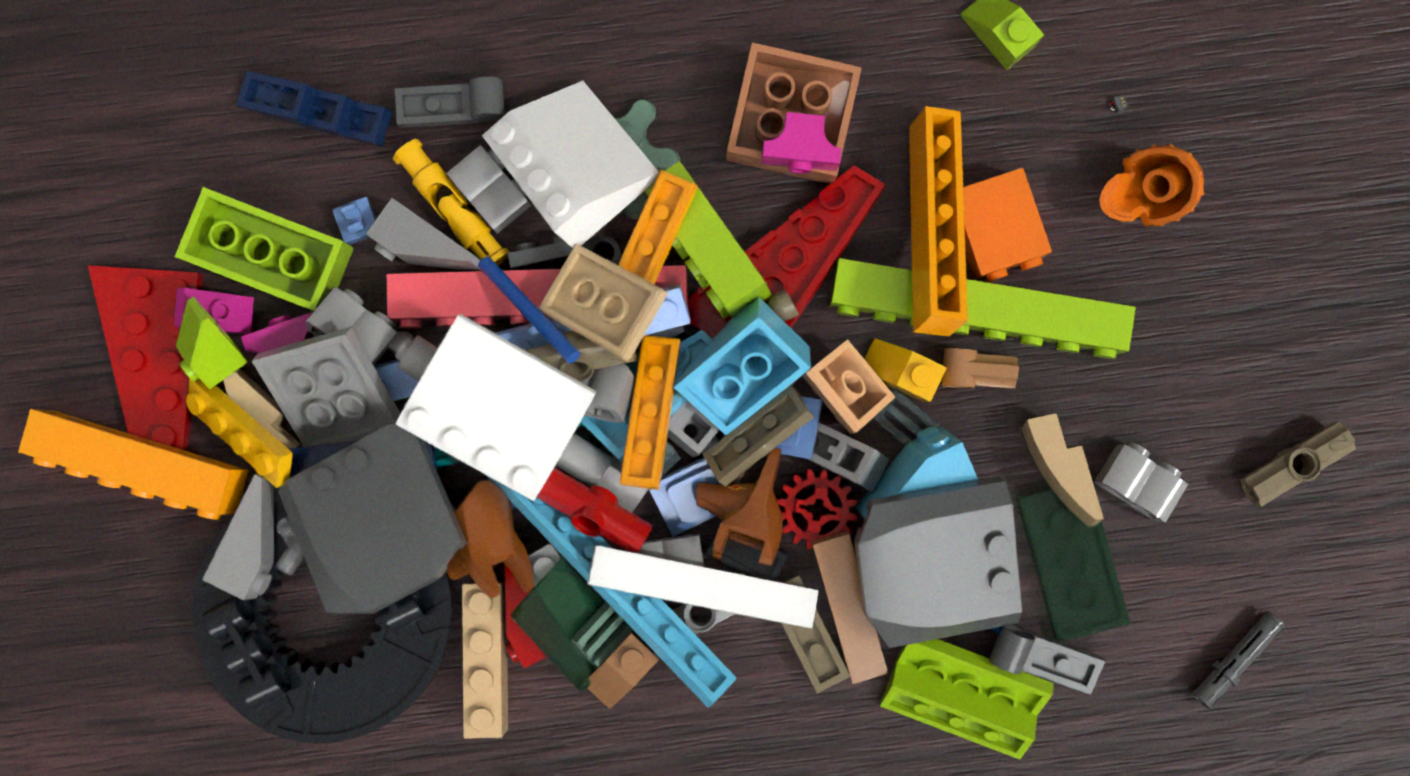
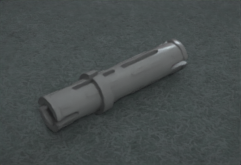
(1238, 660)

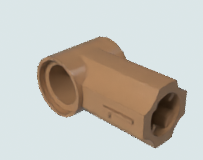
(970, 369)

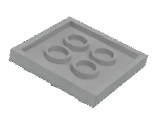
(327, 388)

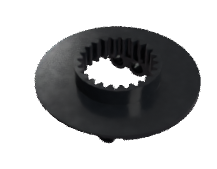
(317, 700)

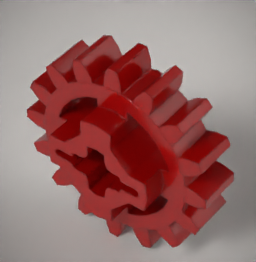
(819, 491)

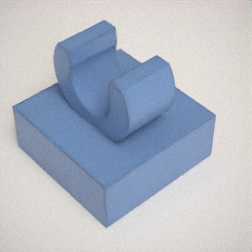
(355, 220)

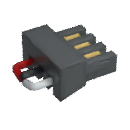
(1119, 103)

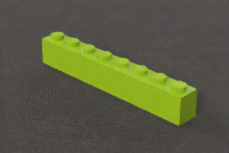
(991, 309)

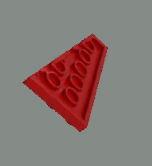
(803, 247)
(141, 343)

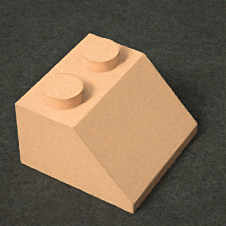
(849, 387)

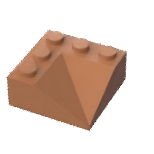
(794, 83)

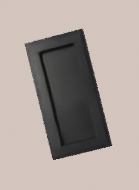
(746, 560)

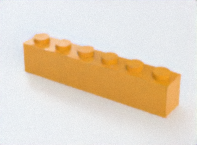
(937, 222)
(133, 462)

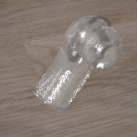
(293, 554)

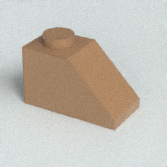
(622, 669)

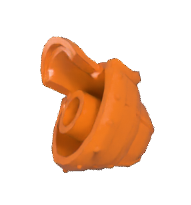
(1156, 185)

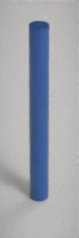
(529, 310)

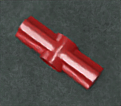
(594, 511)

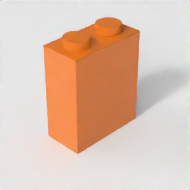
(1002, 226)

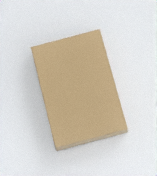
(602, 302)

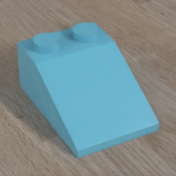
(744, 367)
(924, 464)

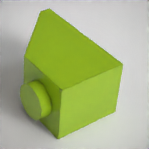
(1003, 29)
(206, 347)

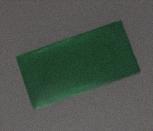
(1072, 568)

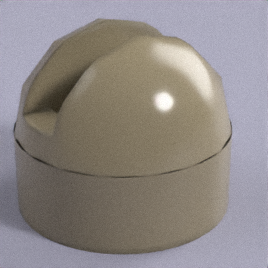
(783, 305)

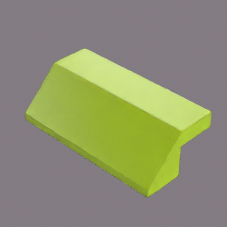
(966, 696)

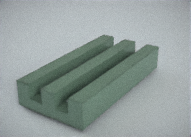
(607, 640)

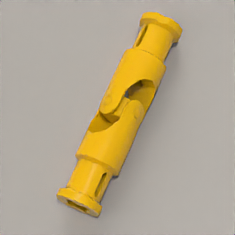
(465, 223)

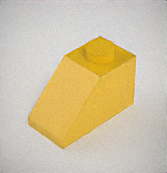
(905, 370)

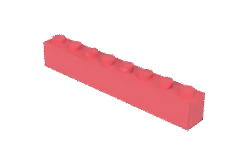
(444, 295)

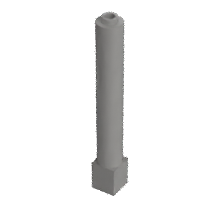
(579, 457)

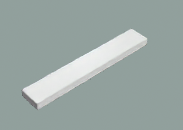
(702, 587)

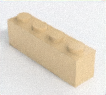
(484, 663)

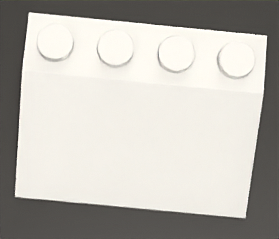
(571, 160)
(496, 407)

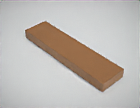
(842, 587)

